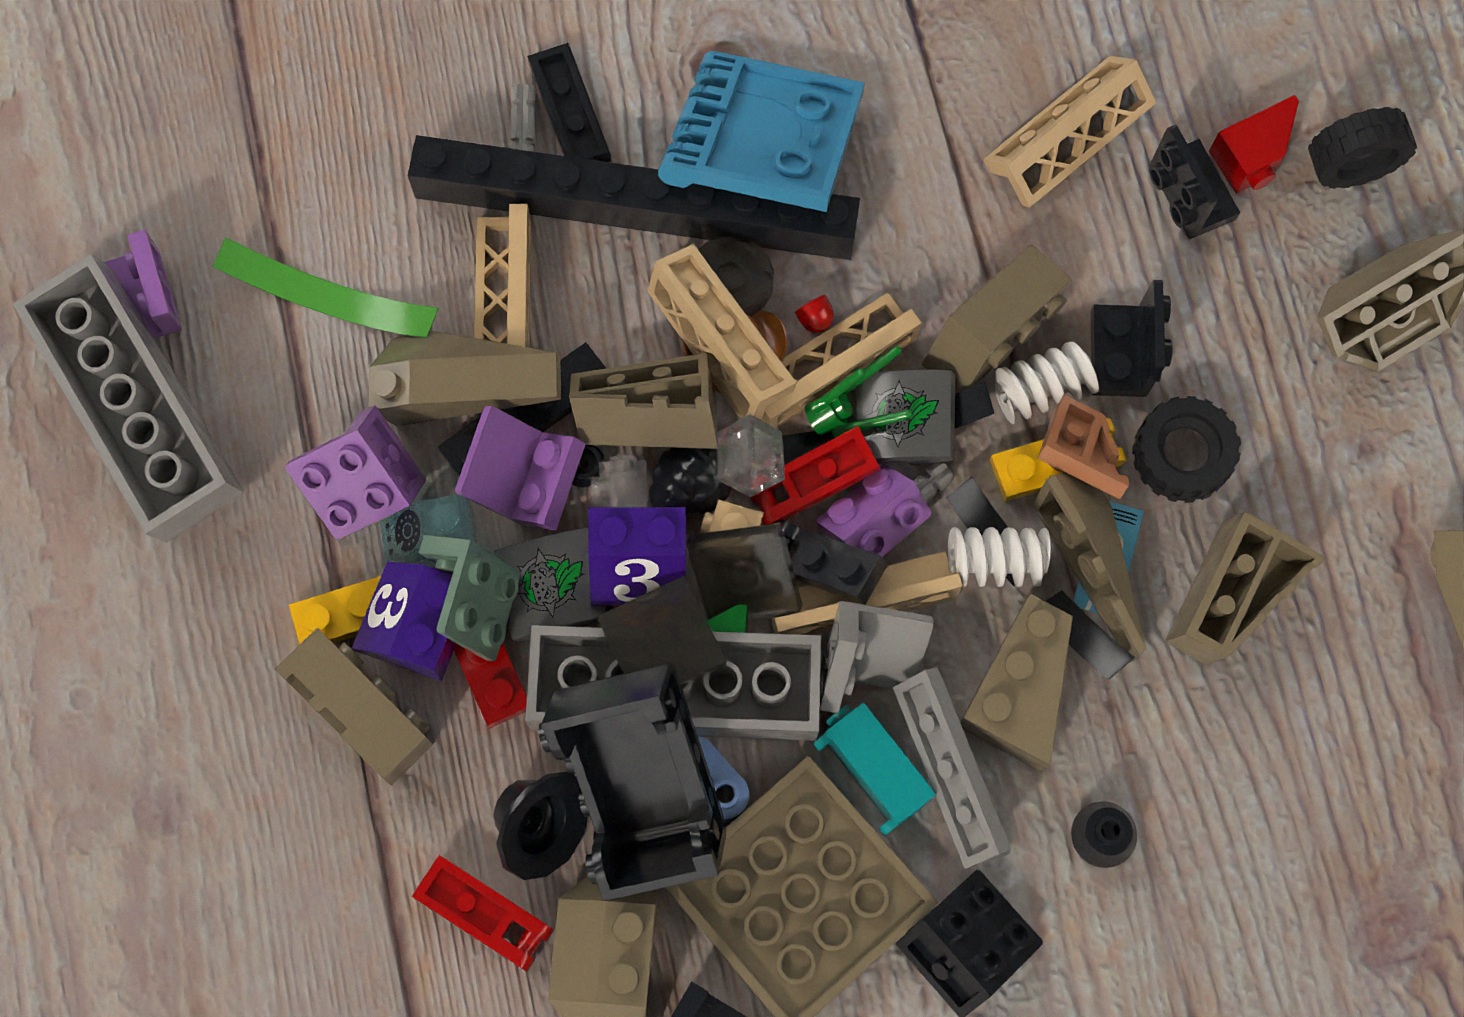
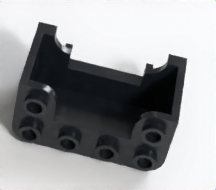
(638, 780)

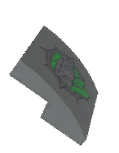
(929, 432)
(551, 583)

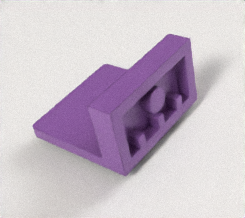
(147, 284)
(519, 470)
(358, 475)

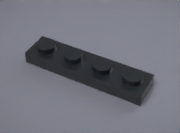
(538, 415)

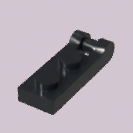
(833, 564)

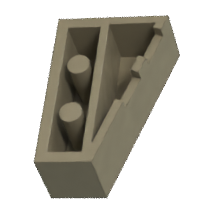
(998, 318)
(647, 404)
(1238, 586)
(1023, 686)
(355, 705)

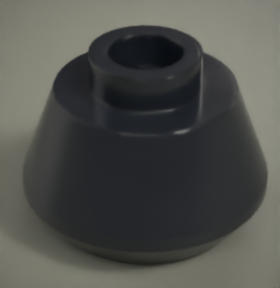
(1105, 849)

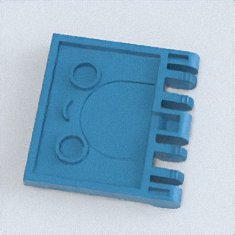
(763, 131)

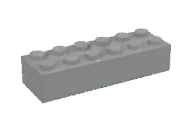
(128, 399)
(760, 694)

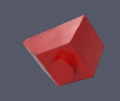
(1255, 146)

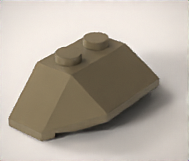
(1396, 302)
(603, 953)

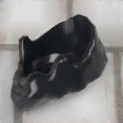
(688, 480)

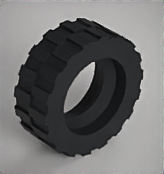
(1362, 147)
(1193, 415)

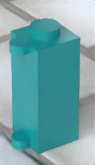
(876, 764)

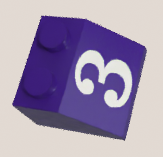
(634, 551)
(405, 618)

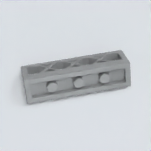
(951, 768)

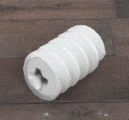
(1044, 378)
(999, 554)

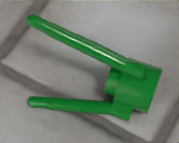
(833, 408)

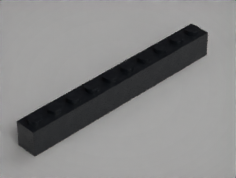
(622, 197)

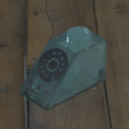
(439, 517)

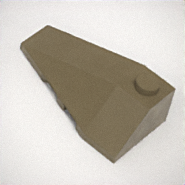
(458, 377)

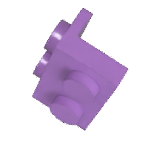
(876, 512)

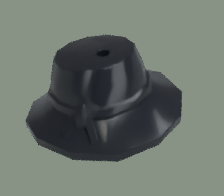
(539, 824)

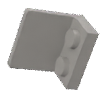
(871, 649)

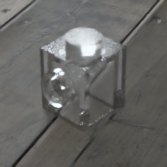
(750, 455)
(621, 483)

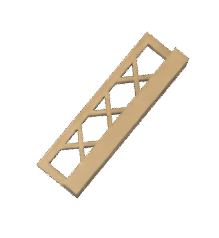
(1061, 118)
(518, 273)
(715, 324)
(872, 345)
(901, 588)

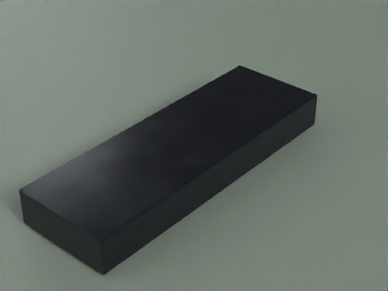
(568, 104)

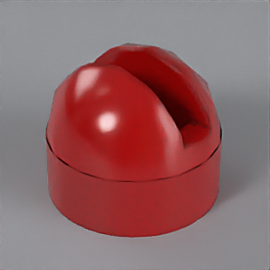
(816, 314)

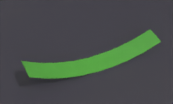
(322, 294)

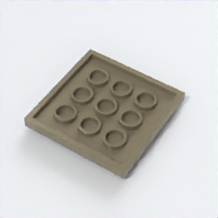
(804, 895)

